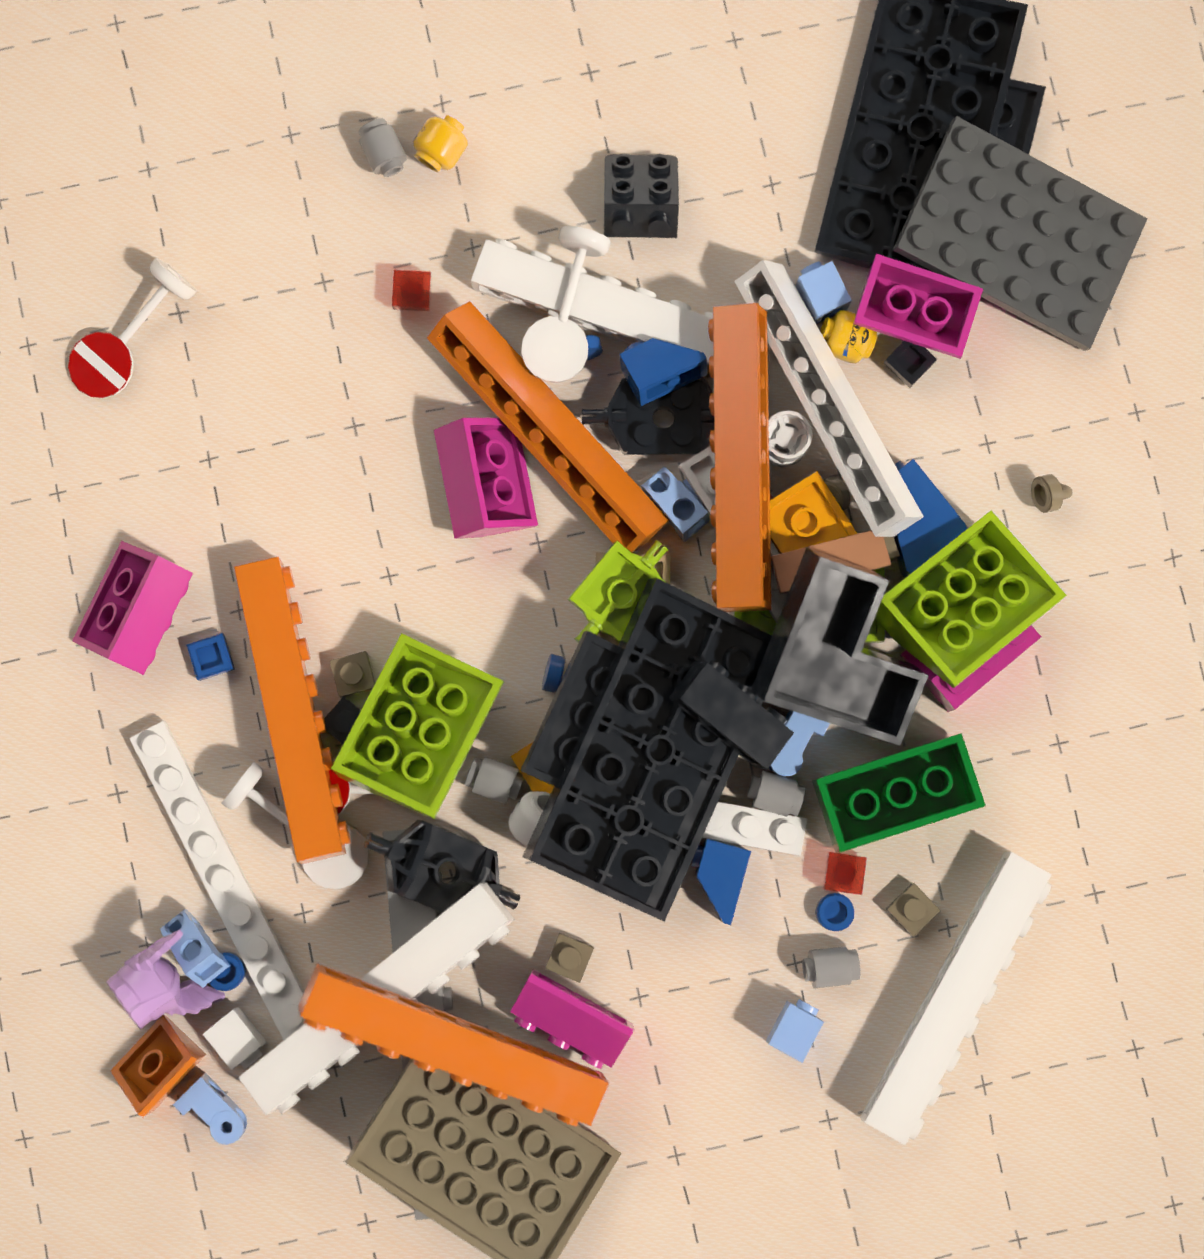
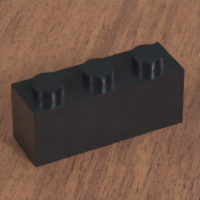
(732, 713)

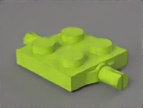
(614, 588)

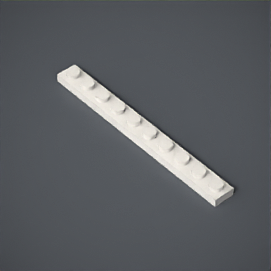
(221, 875)

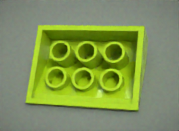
(968, 600)
(417, 726)

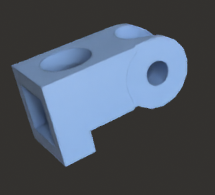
(676, 503)
(790, 758)
(195, 949)
(215, 1108)

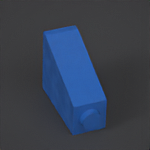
(934, 530)

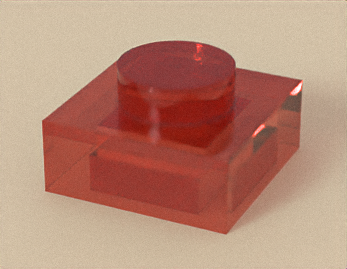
(411, 290)
(844, 873)

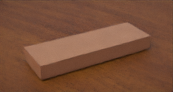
(859, 549)

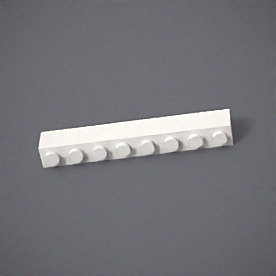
(597, 303)
(830, 401)
(407, 972)
(955, 998)

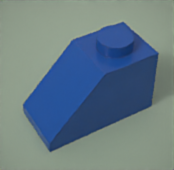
(660, 368)
(721, 875)

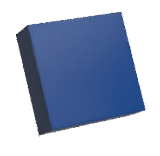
(210, 657)

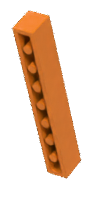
(547, 428)
(741, 458)
(290, 710)
(452, 1045)

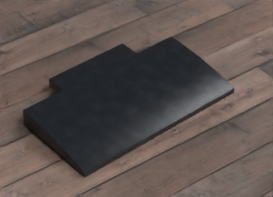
(916, 76)
(627, 761)

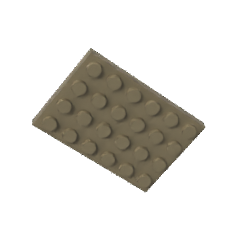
(483, 1164)

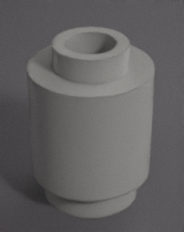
(382, 147)
(494, 780)
(776, 794)
(831, 967)

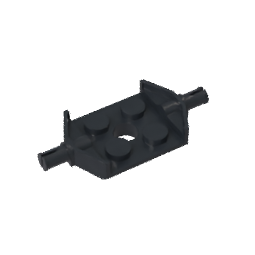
(637, 433)
(418, 854)

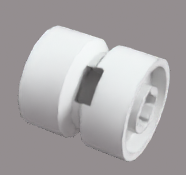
(788, 438)

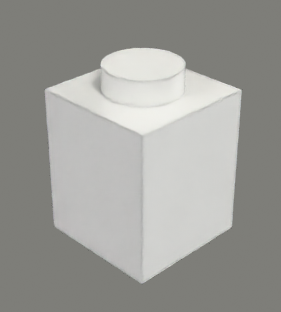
(236, 1039)

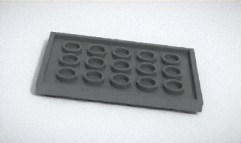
(1020, 233)

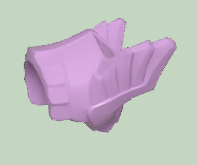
(152, 986)

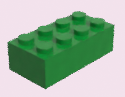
(898, 793)

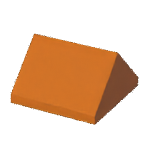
(156, 1065)

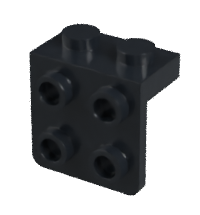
(641, 196)

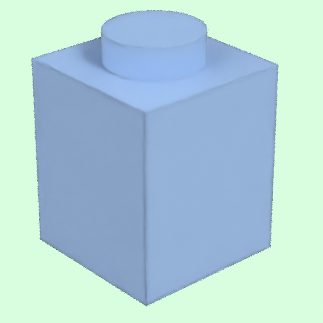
(822, 291)
(795, 1029)

